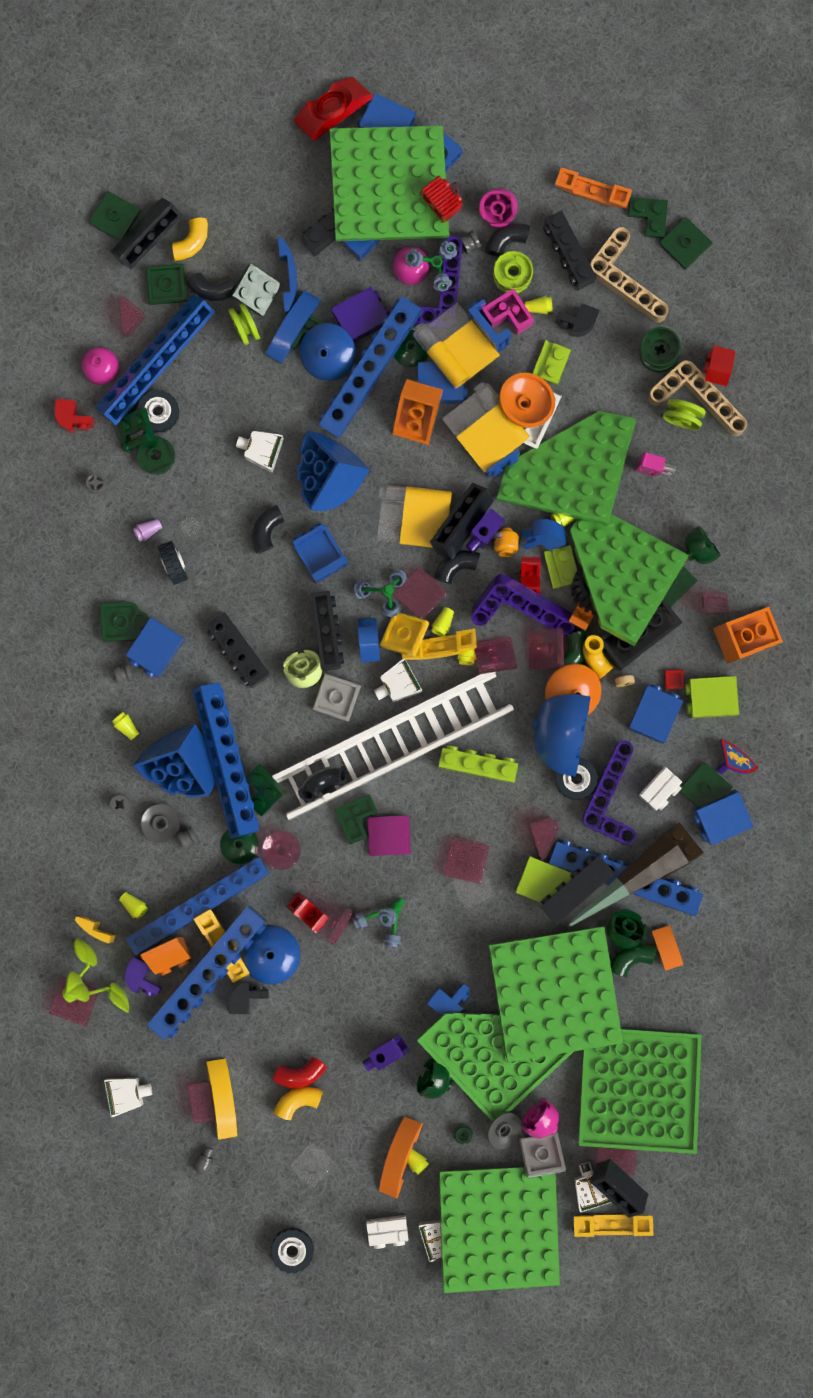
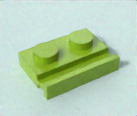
(551, 362)
(560, 566)

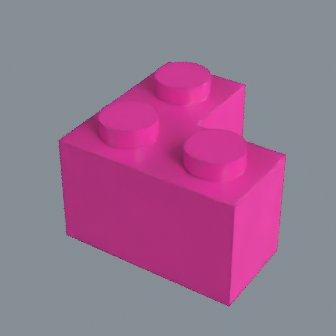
(508, 308)

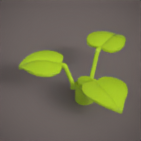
(75, 987)

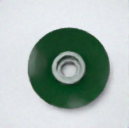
(410, 357)
(239, 855)

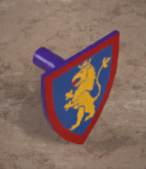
(735, 760)

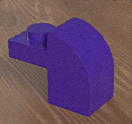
(135, 977)

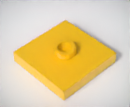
(404, 634)

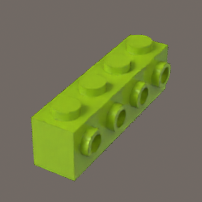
(482, 766)

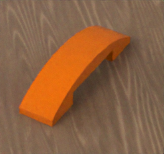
(593, 190)
(398, 1156)

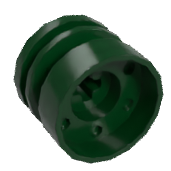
(654, 340)

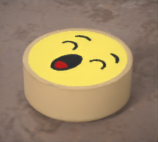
(624, 681)

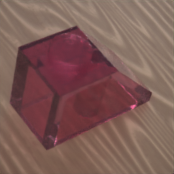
(544, 834)

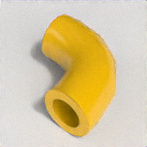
(193, 242)
(595, 657)
(297, 1098)

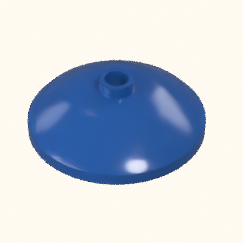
(339, 350)
(285, 958)

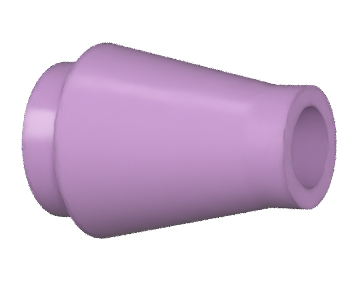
(145, 530)

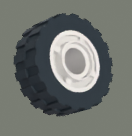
(170, 410)
(172, 562)
(580, 790)
(295, 1238)

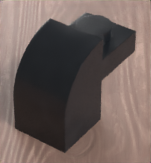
(582, 323)
(240, 998)

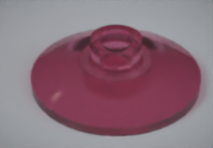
(273, 843)

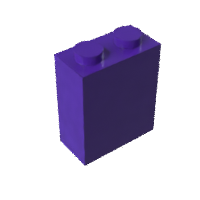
(361, 314)

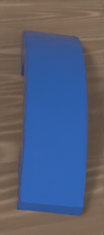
(285, 254)
(292, 326)

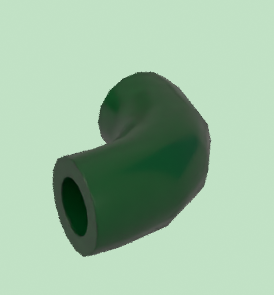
(575, 649)
(628, 957)

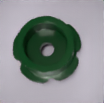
(468, 1134)

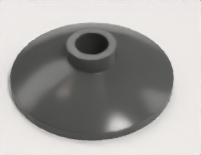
(150, 820)
(504, 1130)

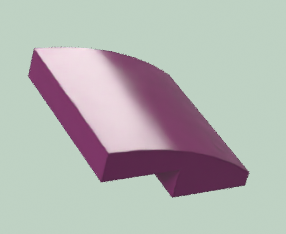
(389, 835)

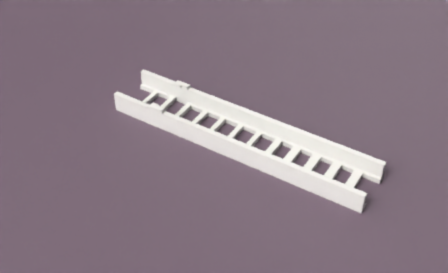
(410, 714)

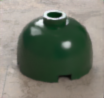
(700, 547)
(626, 929)
(435, 1080)

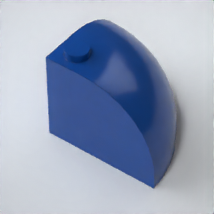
(328, 472)
(561, 732)
(179, 763)

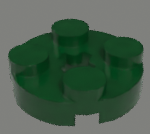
(155, 466)

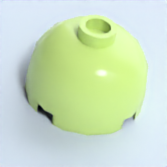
(303, 669)

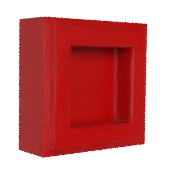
(674, 679)

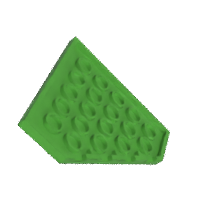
(574, 470)
(625, 573)
(476, 1059)

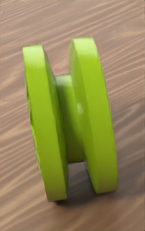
(512, 261)
(244, 324)
(684, 414)

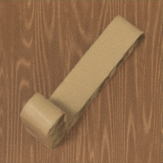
(624, 280)
(701, 394)

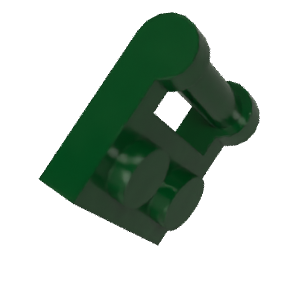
(134, 423)

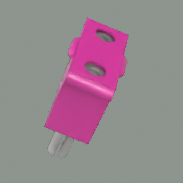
(653, 465)

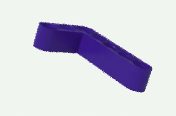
(452, 292)
(522, 603)
(600, 791)

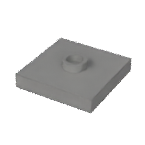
(336, 697)
(542, 1155)

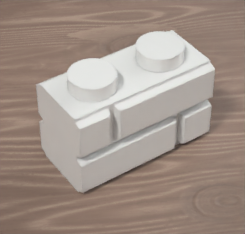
(660, 788)
(387, 1230)

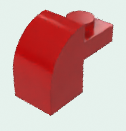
(66, 416)
(530, 573)
(307, 912)

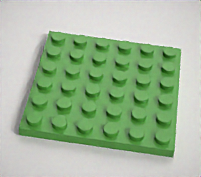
(380, 182)
(555, 994)
(642, 1093)
(497, 1229)

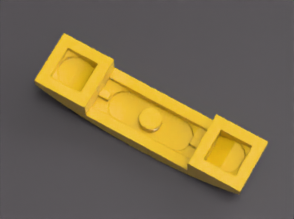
(445, 645)
(213, 931)
(222, 1098)
(613, 1225)

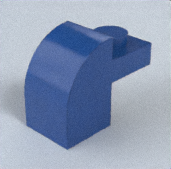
(544, 532)
(368, 640)
(443, 1003)

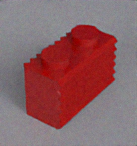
(441, 199)
(719, 365)

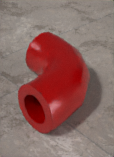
(301, 1076)

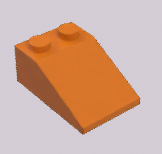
(417, 411)
(747, 635)
(167, 956)

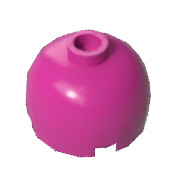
(498, 207)
(406, 274)
(100, 365)
(542, 1120)

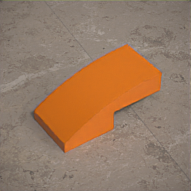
(581, 618)
(667, 948)

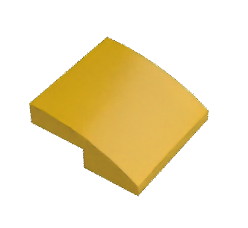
(91, 927)

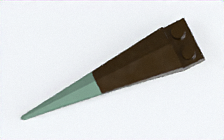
(666, 855)

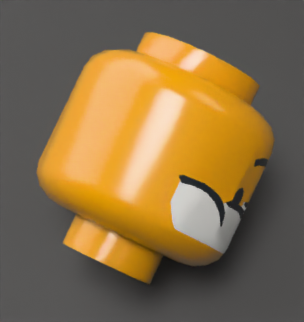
(506, 542)

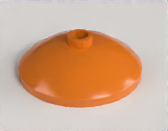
(531, 391)
(574, 679)

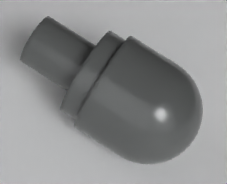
(204, 1161)

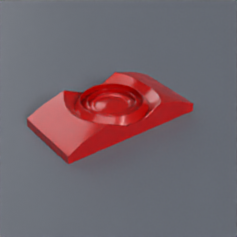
(332, 107)

